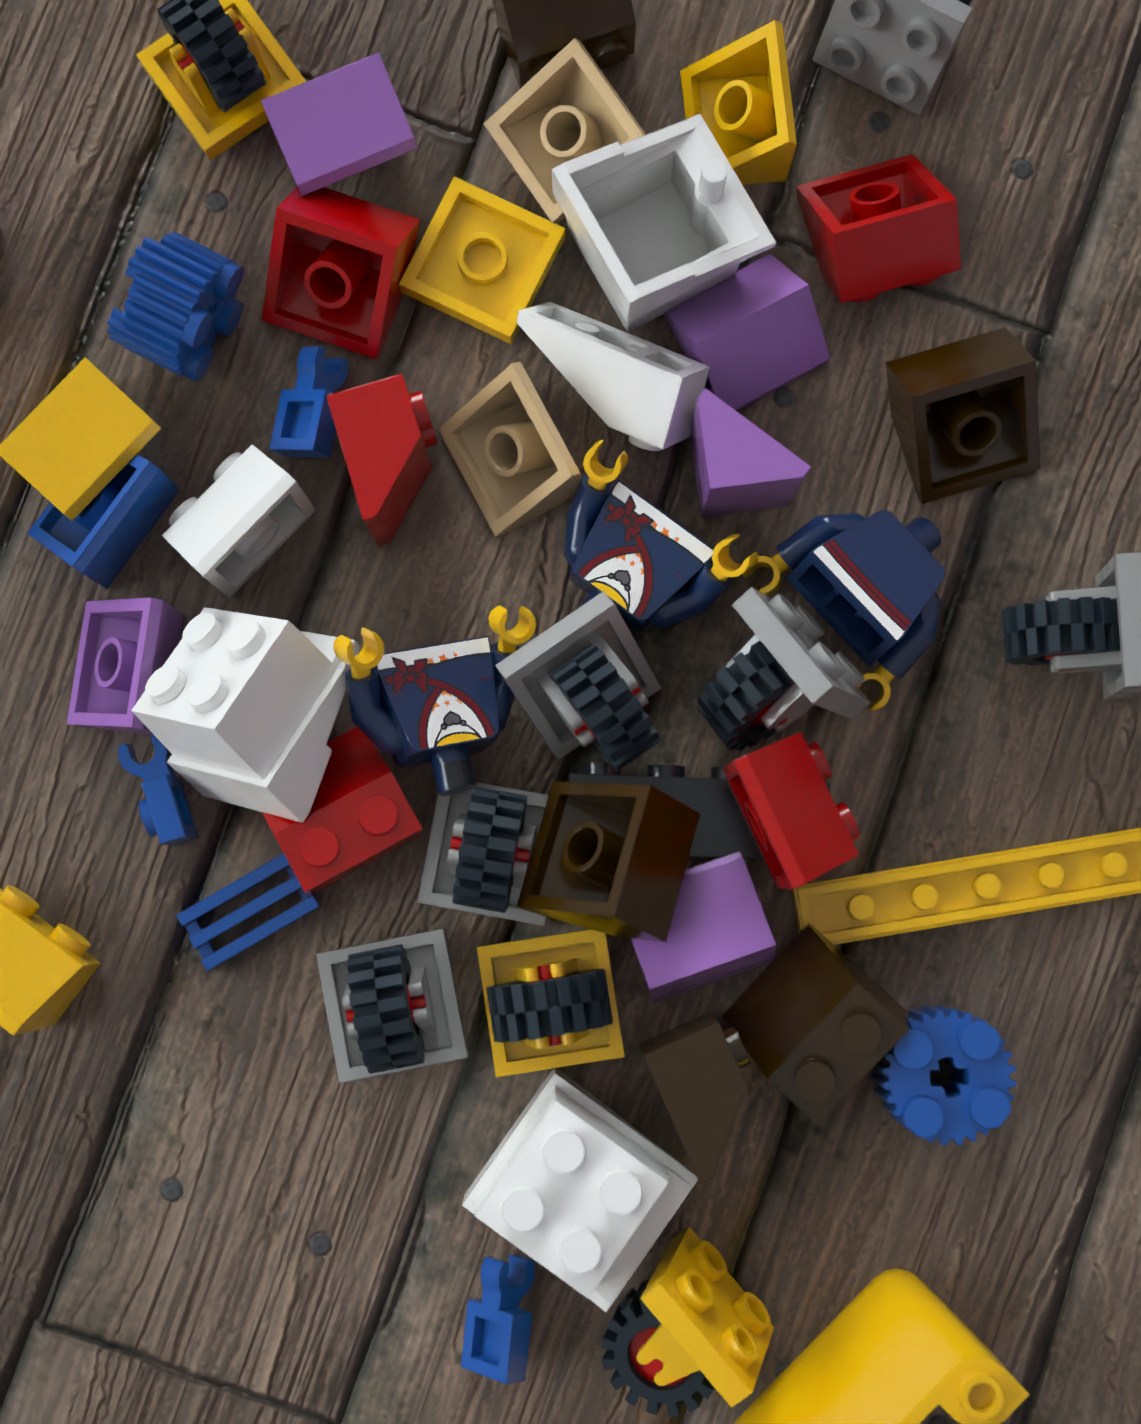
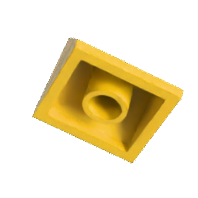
(747, 103)
(78, 439)

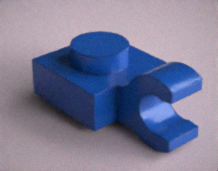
(303, 414)
(166, 806)
(495, 1326)

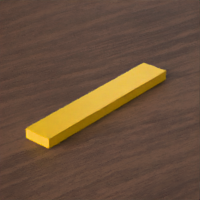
(972, 887)

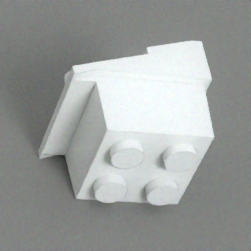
(659, 218)
(248, 710)
(579, 1189)

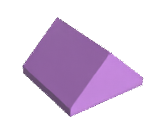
(339, 124)
(751, 332)
(738, 462)
(116, 657)
(712, 933)

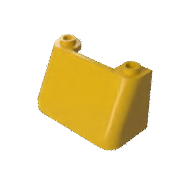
(891, 1363)

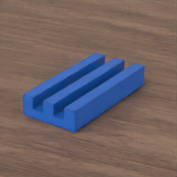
(202, 937)

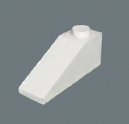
(620, 376)

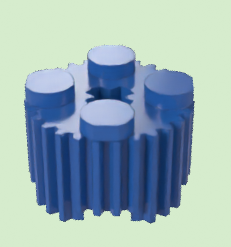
(177, 304)
(979, 1085)

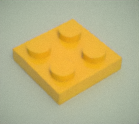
(482, 259)

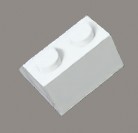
(238, 519)

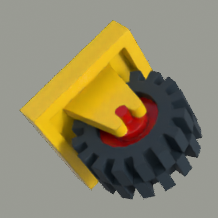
(217, 69)
(550, 1002)
(687, 1332)

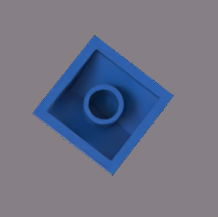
(111, 524)

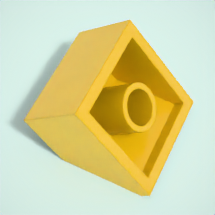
(38, 965)

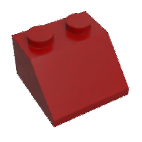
(881, 228)
(337, 268)
(385, 449)
(792, 810)
(352, 819)

